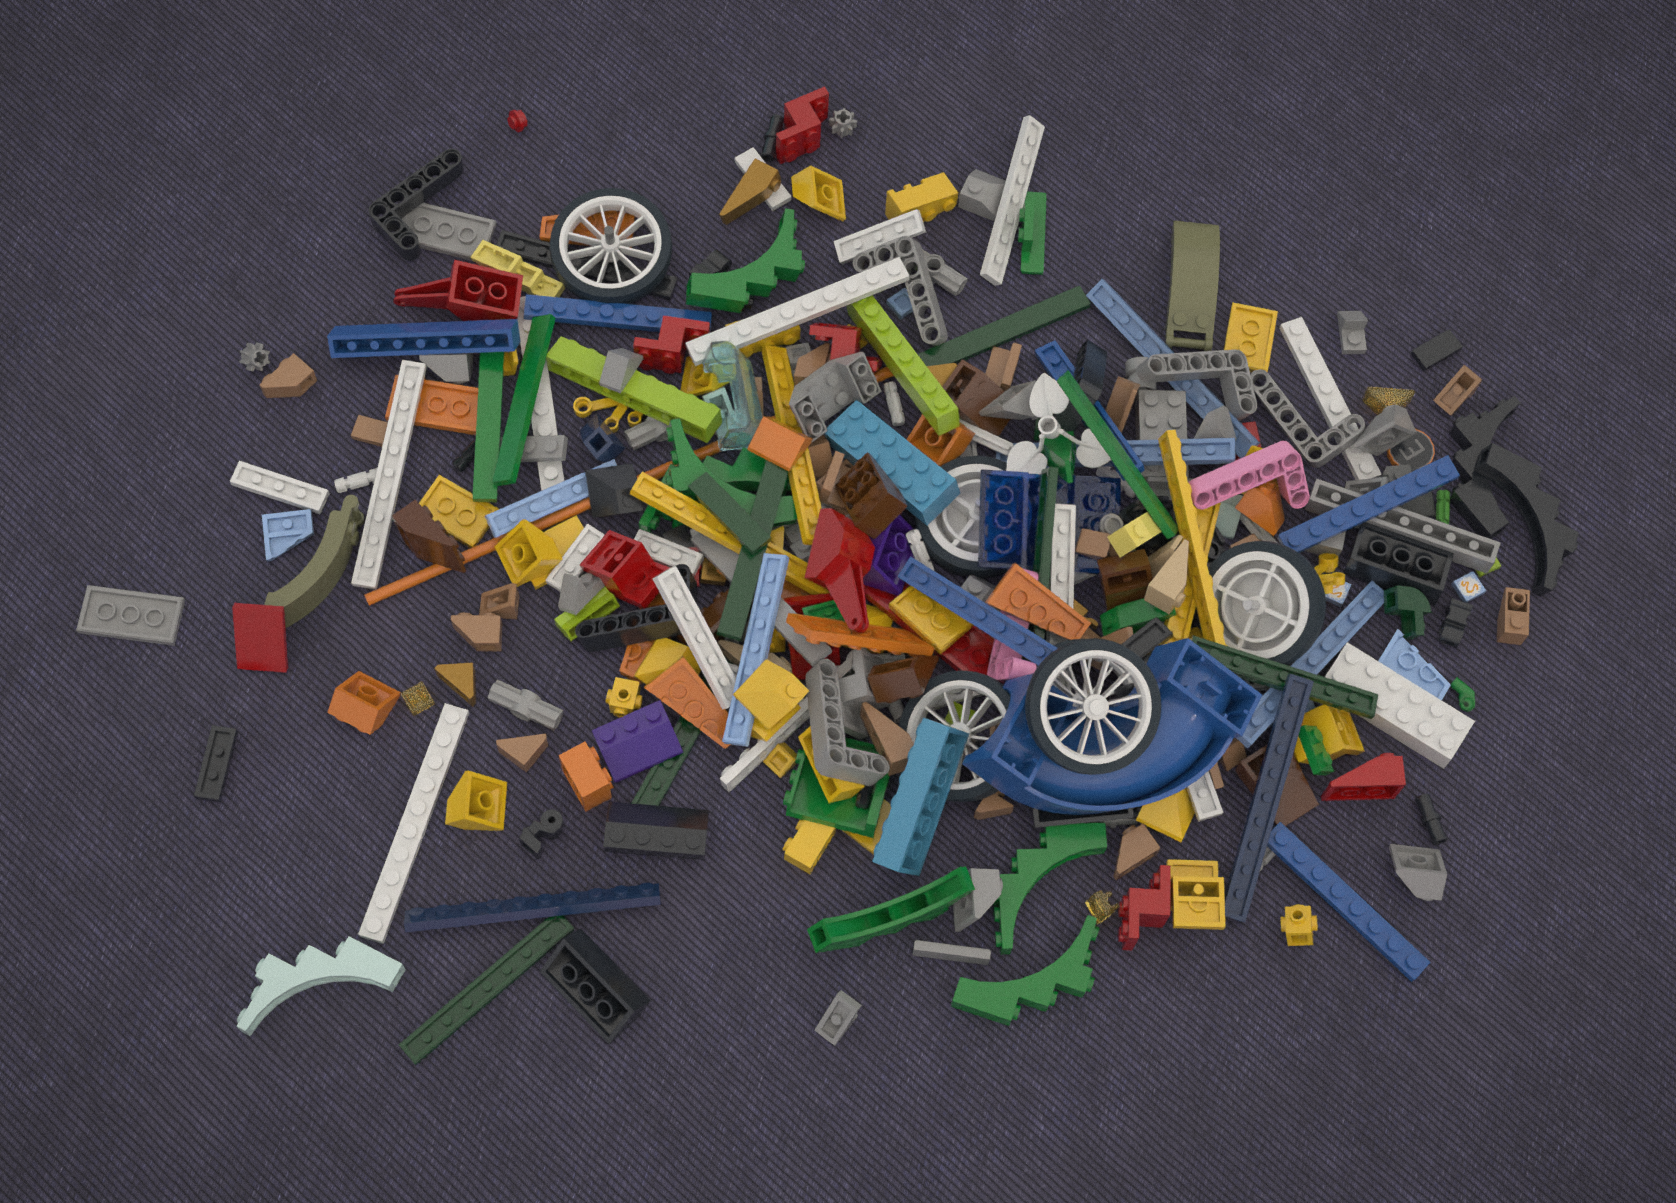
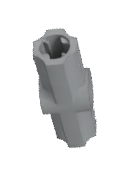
(945, 275)
(646, 433)
(525, 705)

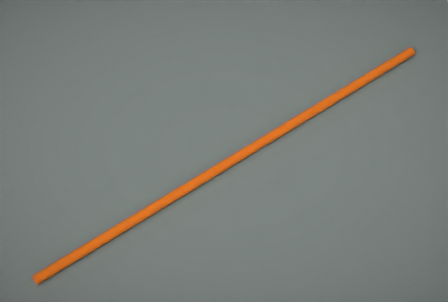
(541, 523)

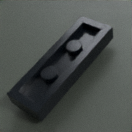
(216, 763)

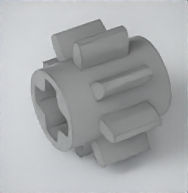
(842, 122)
(254, 356)

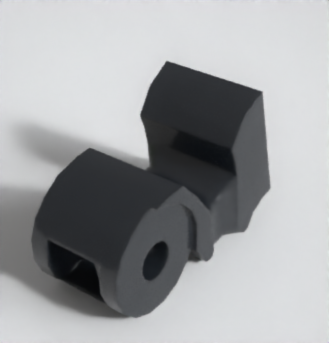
(714, 263)
(1454, 623)
(549, 827)

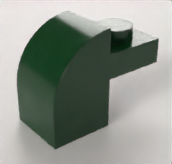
(1411, 606)

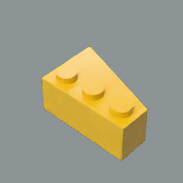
(930, 198)

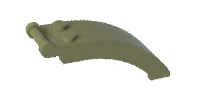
(1193, 283)
(326, 566)

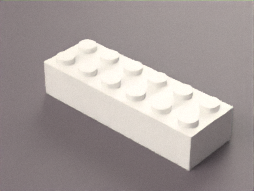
(1403, 707)

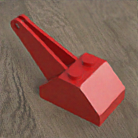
(469, 293)
(839, 562)

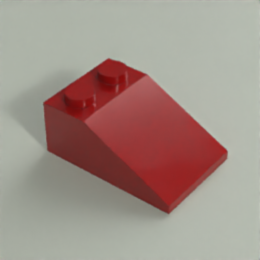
(1373, 780)

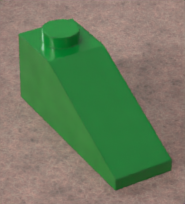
(1061, 455)
(1131, 614)

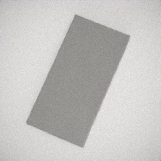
(449, 230)
(130, 615)

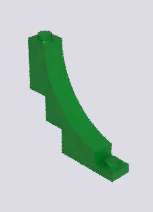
(743, 475)

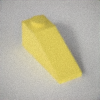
(1134, 534)

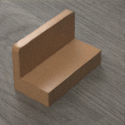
(1003, 365)
(1122, 401)
(829, 492)

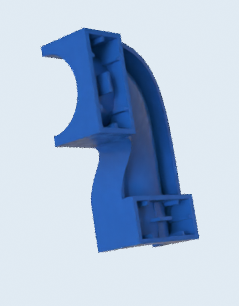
(1200, 716)

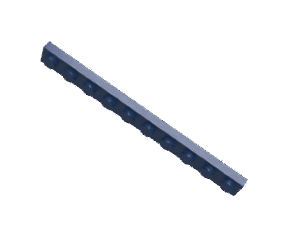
(1266, 797)
(532, 907)

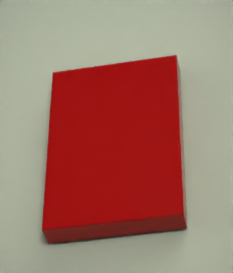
(260, 637)

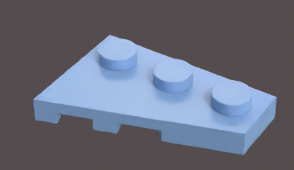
(1408, 663)

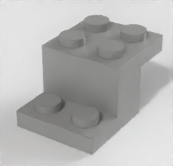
(856, 690)

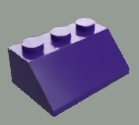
(890, 557)
(637, 741)

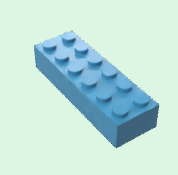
(919, 479)
(920, 797)

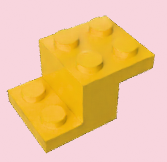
(1337, 730)
(1196, 895)

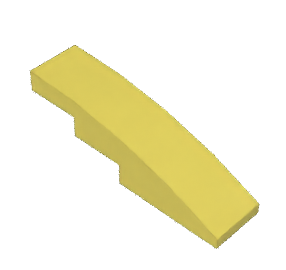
(533, 278)

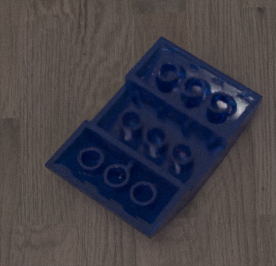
(1011, 511)

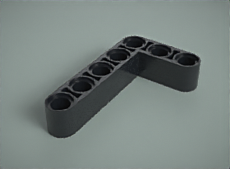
(412, 199)
(1089, 375)
(635, 625)

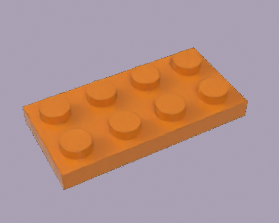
(444, 406)

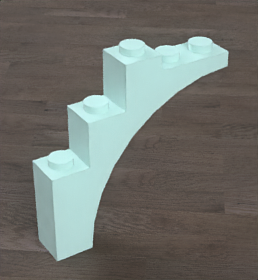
(281, 980)

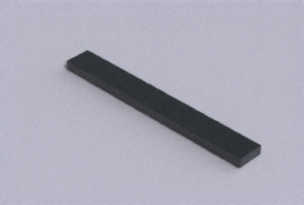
(538, 252)

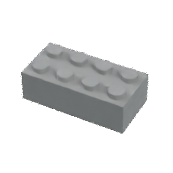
(1154, 415)

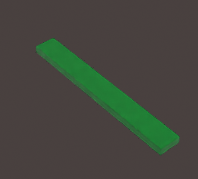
(523, 400)
(488, 425)
(1117, 454)

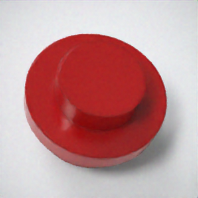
(517, 120)

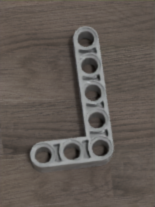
(915, 281)
(1227, 365)
(1298, 425)
(828, 735)

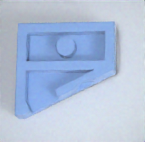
(285, 531)

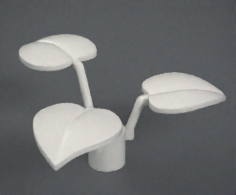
(1045, 400)

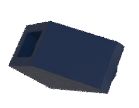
(601, 440)

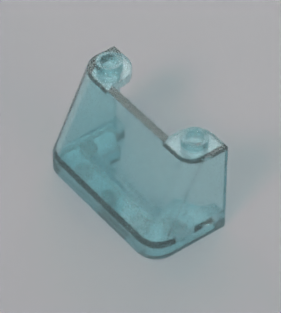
(732, 365)

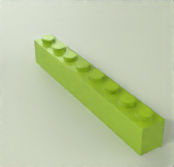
(905, 364)
(640, 393)

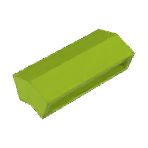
(599, 606)

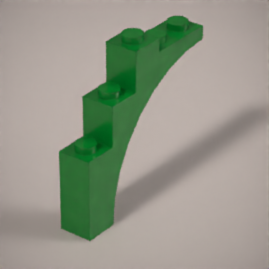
(732, 289)
(690, 468)
(1060, 845)
(891, 916)
(999, 999)

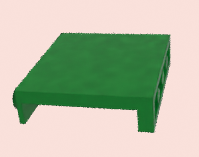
(809, 802)

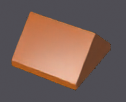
(779, 443)

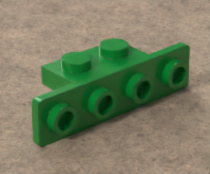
(1032, 233)

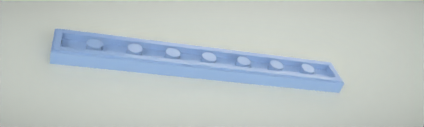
(756, 642)

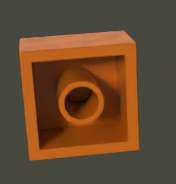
(585, 775)

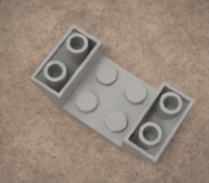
(831, 390)

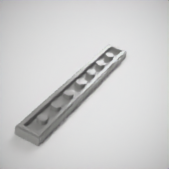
(725, 561)

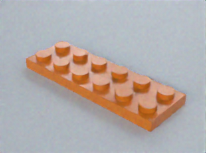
(874, 638)

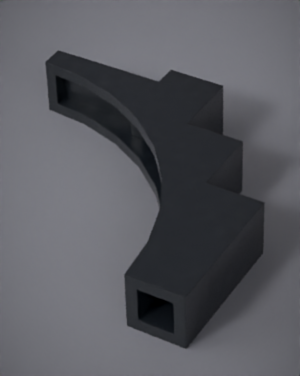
(1474, 495)
(1539, 510)

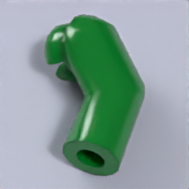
(1466, 694)

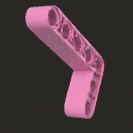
(1272, 462)
(1004, 661)

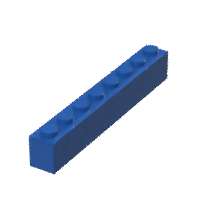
(424, 338)

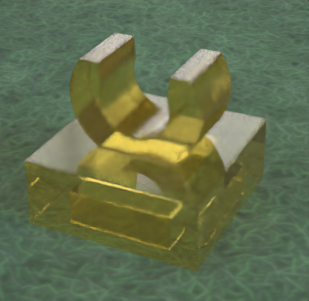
(417, 698)
(1100, 907)

